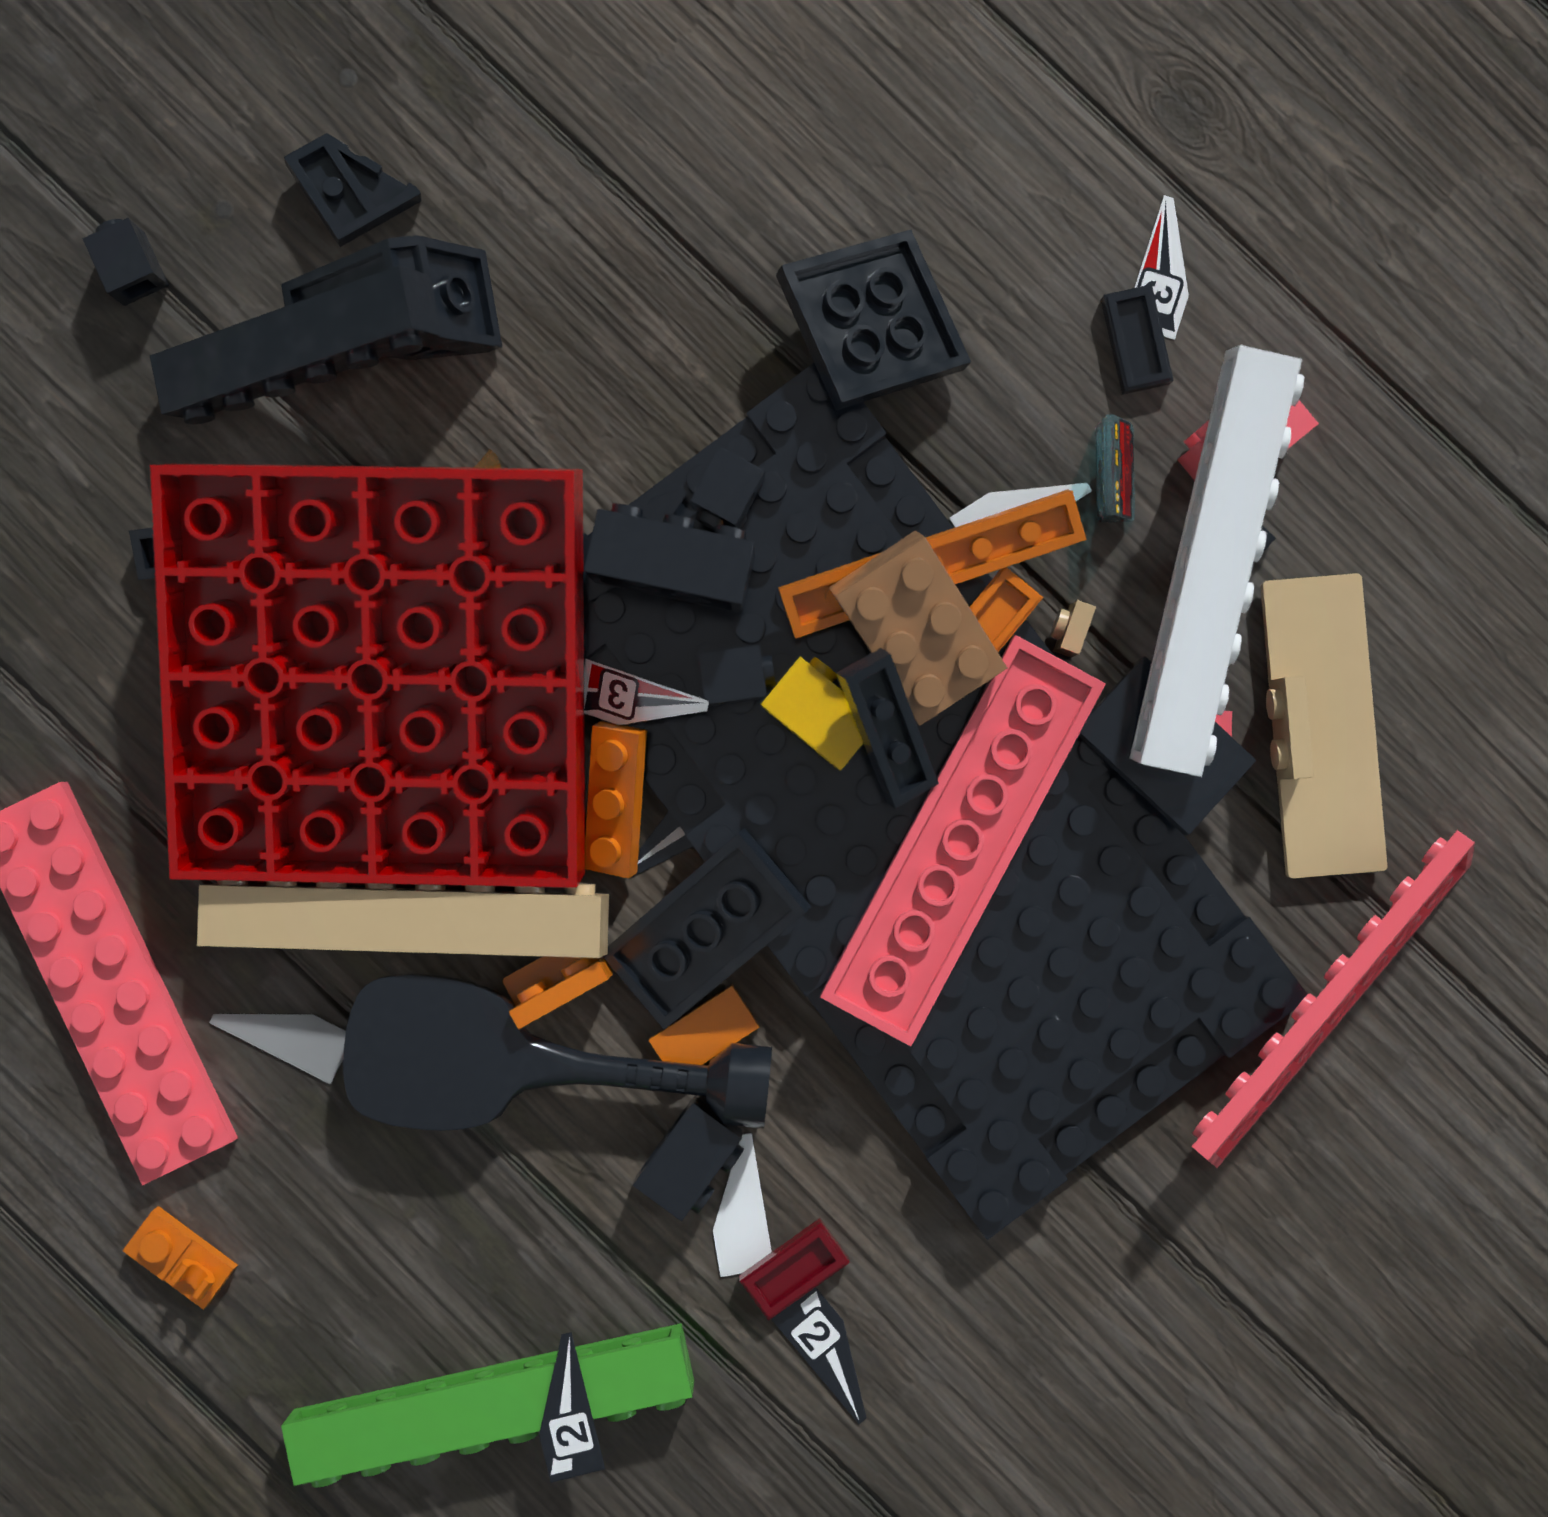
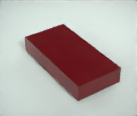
(794, 1269)

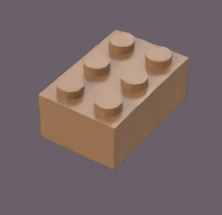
(919, 617)

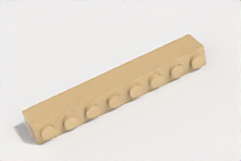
(404, 918)

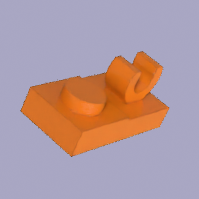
(180, 1257)

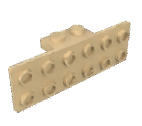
(1323, 726)

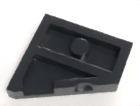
(348, 188)

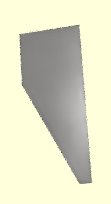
(294, 1038)

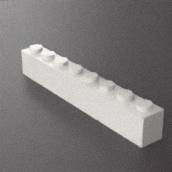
(1216, 559)

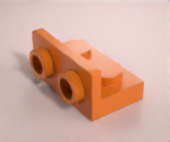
(551, 983)

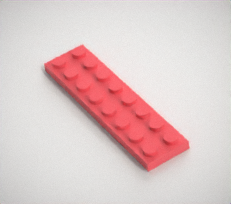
(962, 841)
(1346, 983)
(107, 986)

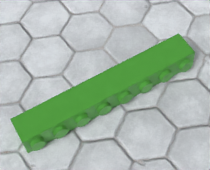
(480, 1407)

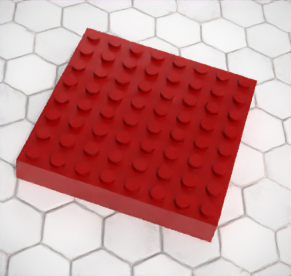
(372, 673)

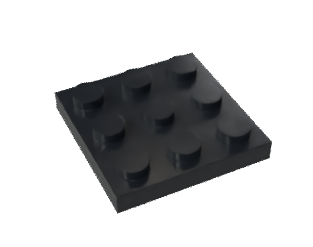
(872, 318)

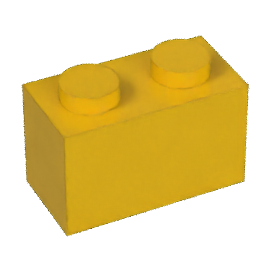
(815, 711)

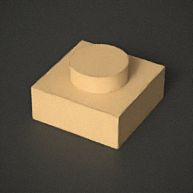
(1071, 628)

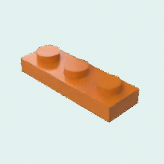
(615, 799)

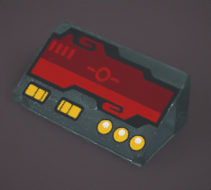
(1115, 470)

